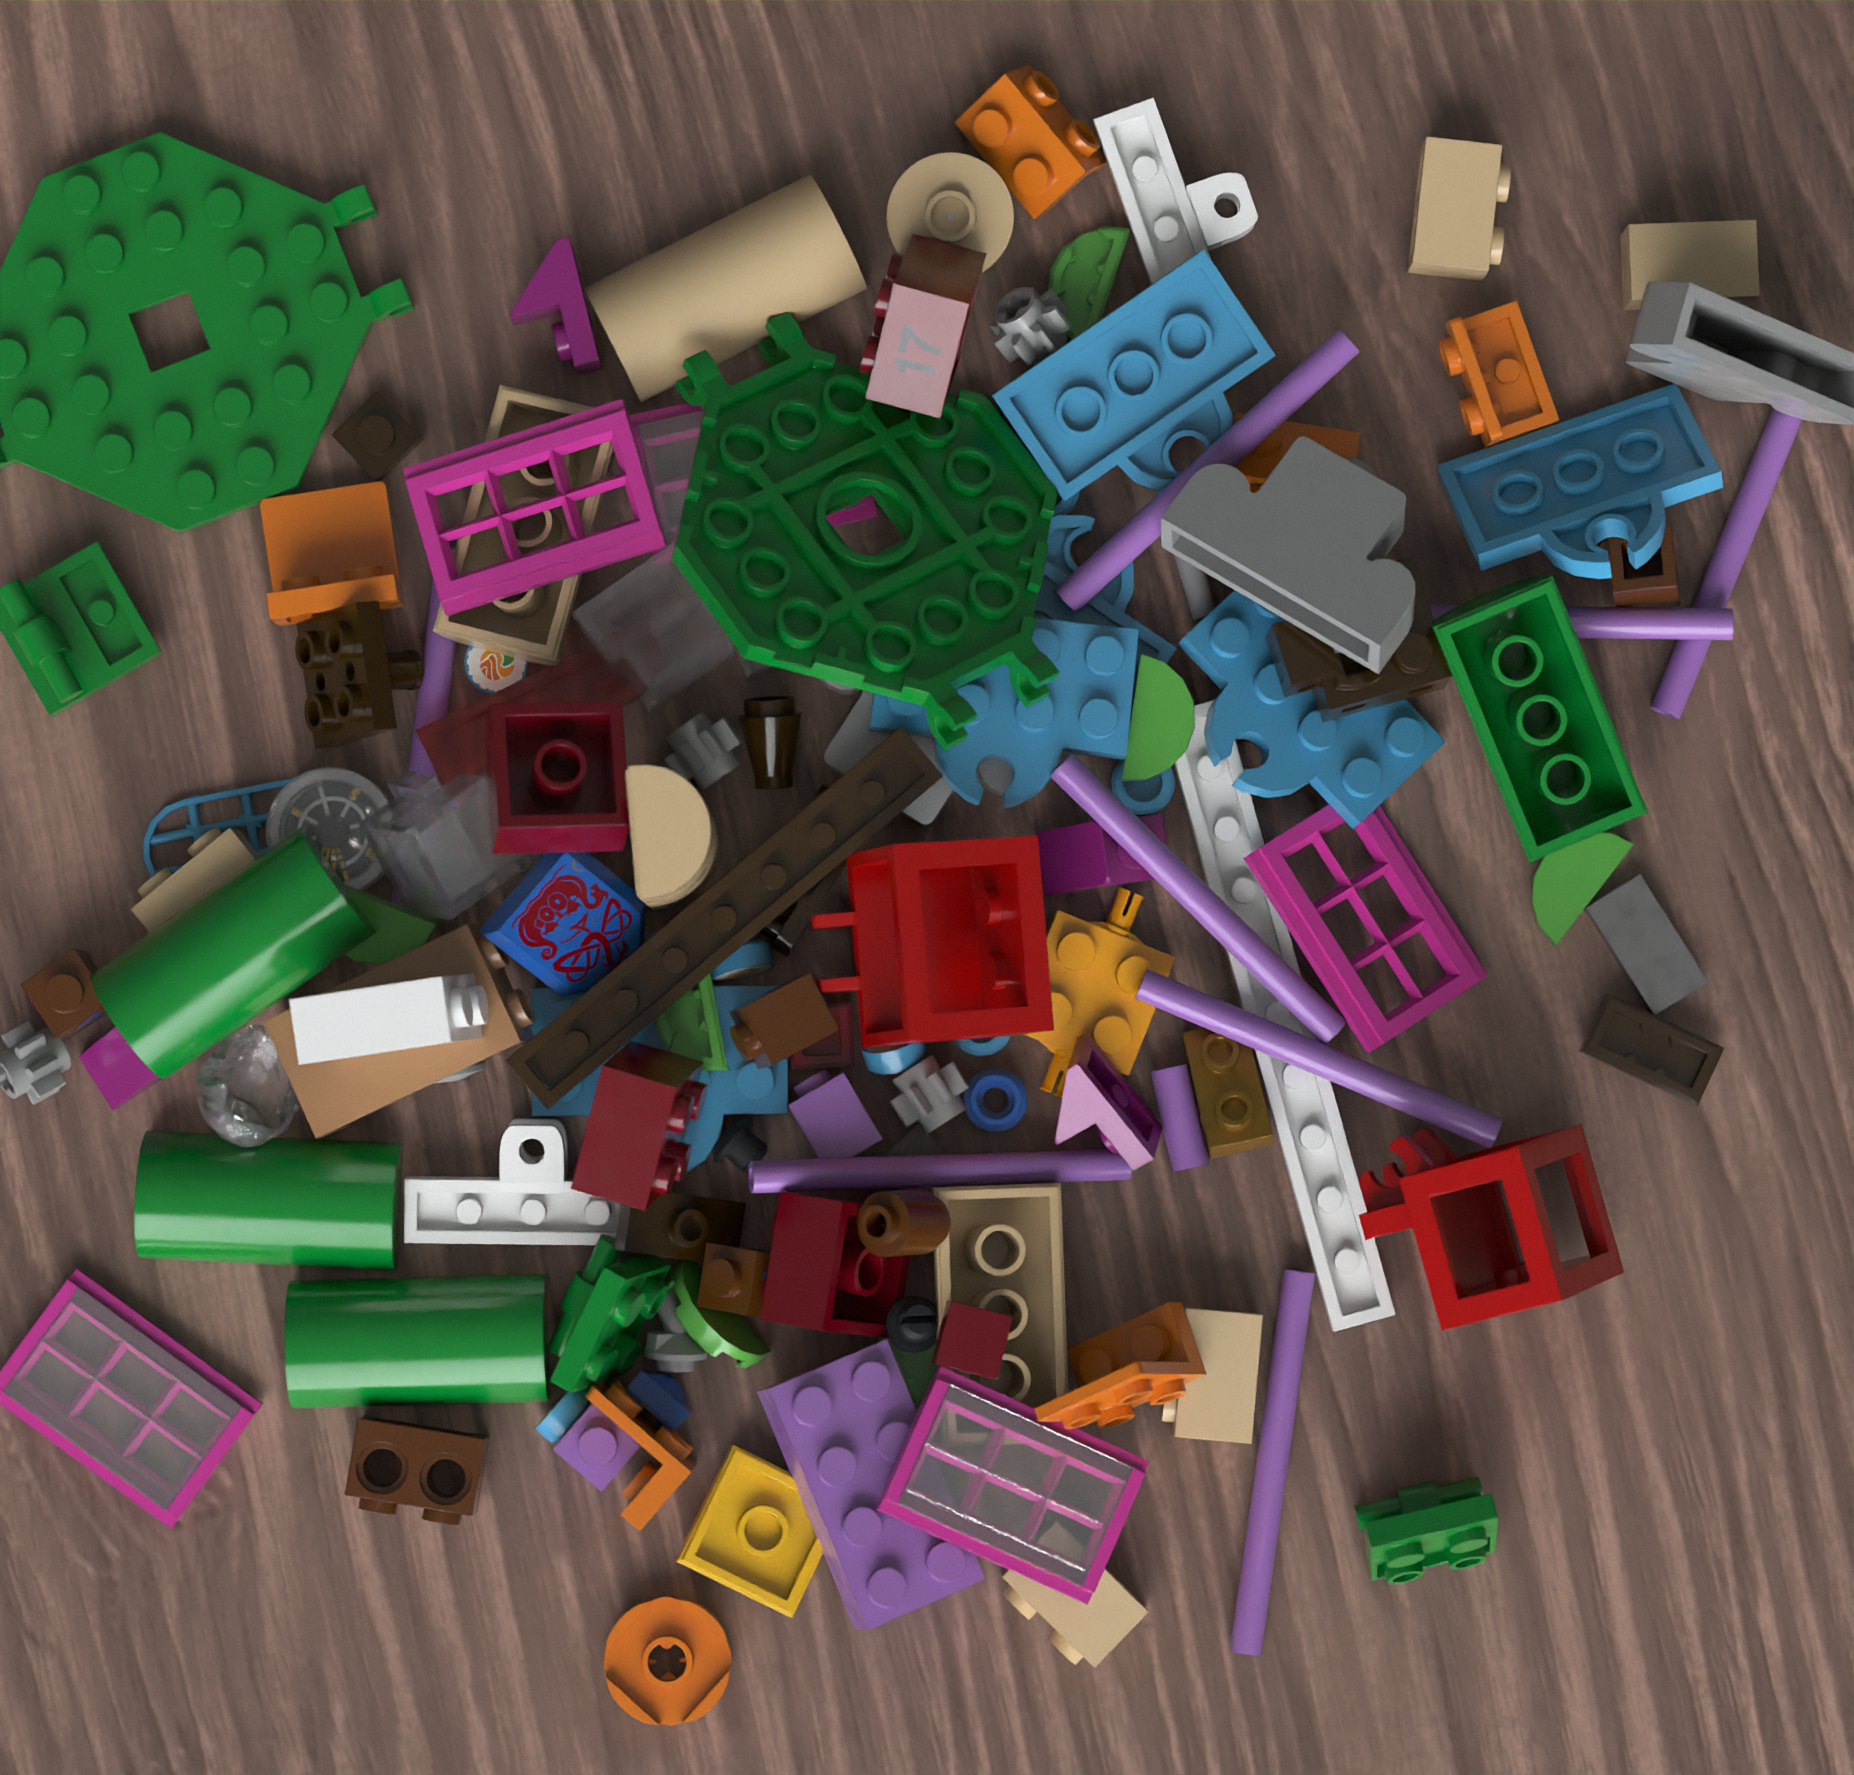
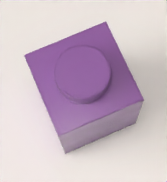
(833, 1116)
(596, 1447)

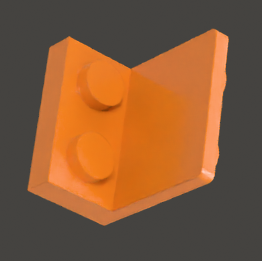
(330, 551)
(1126, 1367)
(652, 1484)

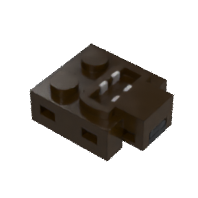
(1346, 685)

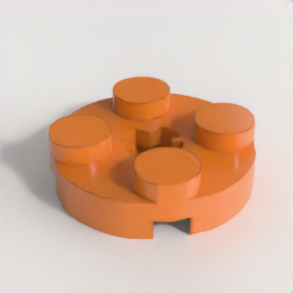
(667, 1698)

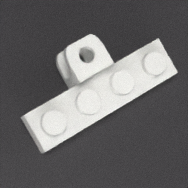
(1164, 215)
(522, 1206)

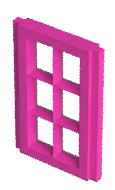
(549, 563)
(1323, 950)

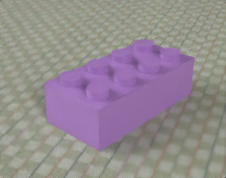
(840, 1441)

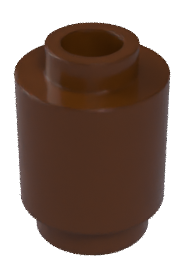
(903, 1222)

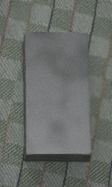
(1645, 945)

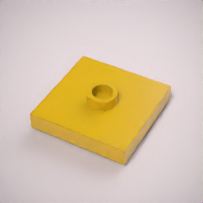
(754, 1533)

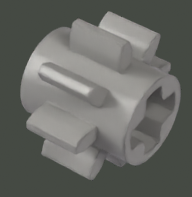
(1029, 325)
(703, 750)
(32, 1062)
(929, 1094)

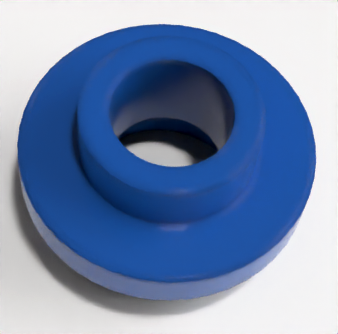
(995, 1079)

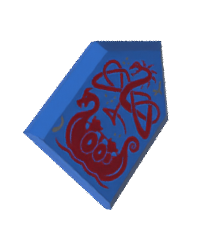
(569, 922)

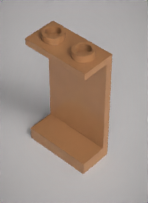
(350, 1088)

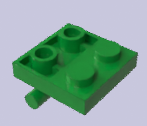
(75, 629)
(605, 1315)
(1427, 1529)

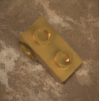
(1227, 1093)

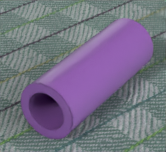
(1179, 1117)

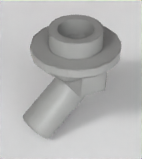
(673, 1346)

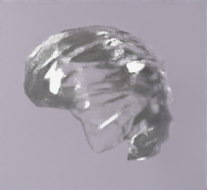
(245, 1089)

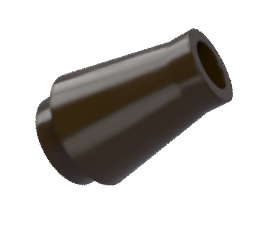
(771, 739)

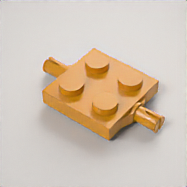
(1094, 987)

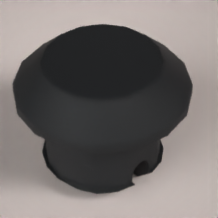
(739, 1145)
(912, 1324)

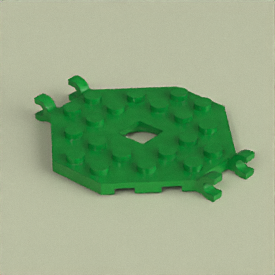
(268, 296)
(788, 587)

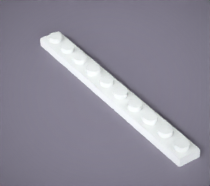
(1298, 1100)

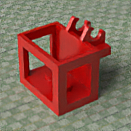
(946, 941)
(1466, 1228)

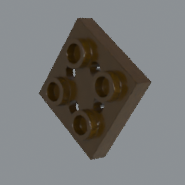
(351, 674)

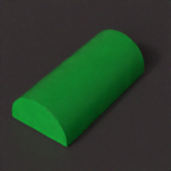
(1538, 715)
(230, 954)
(268, 1202)
(417, 1341)

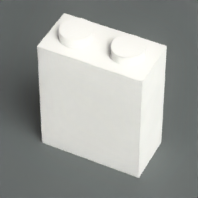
(388, 1018)

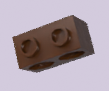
(418, 1451)

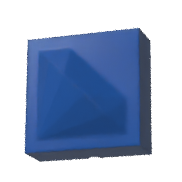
(661, 1396)

